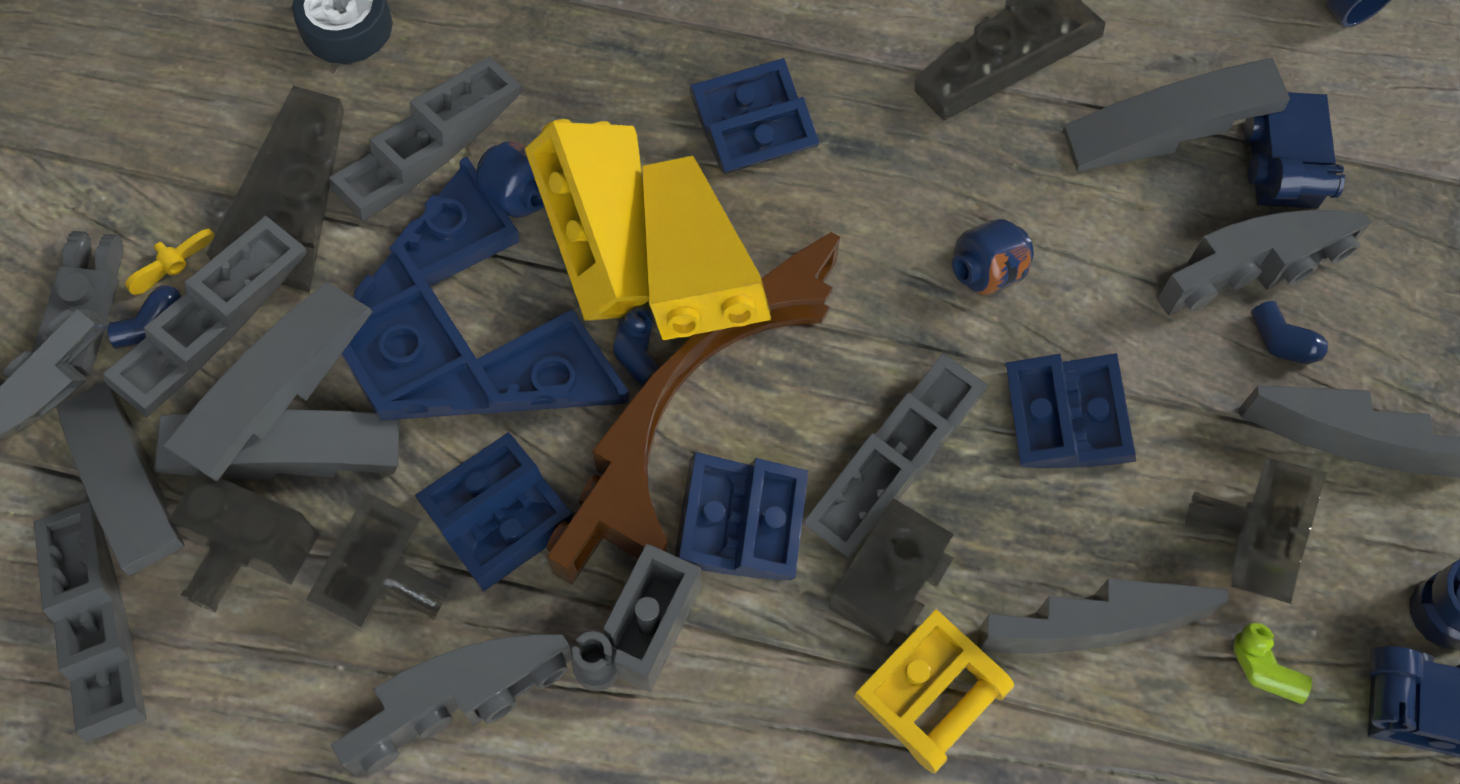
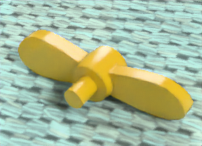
(169, 261)

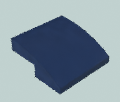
(753, 116)
(1070, 412)
(495, 510)
(742, 517)

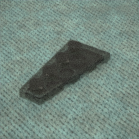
(1005, 51)
(290, 179)

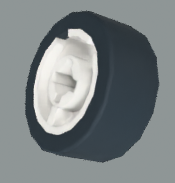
(343, 28)

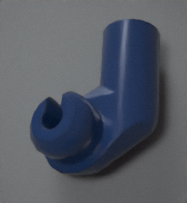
(131, 330)
(1287, 340)
(632, 344)

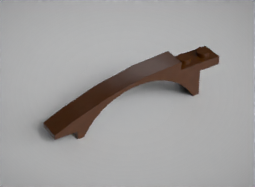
(619, 501)

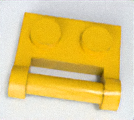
(917, 677)

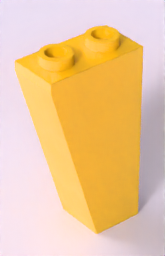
(596, 211)
(694, 256)

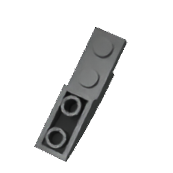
(1263, 248)
(46, 377)
(475, 678)

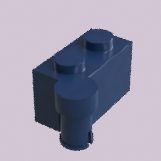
(1294, 154)
(1414, 700)

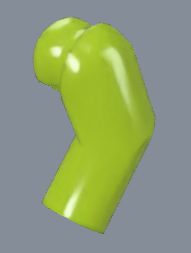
(1260, 666)

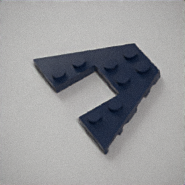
(416, 359)

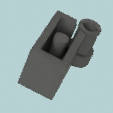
(640, 625)

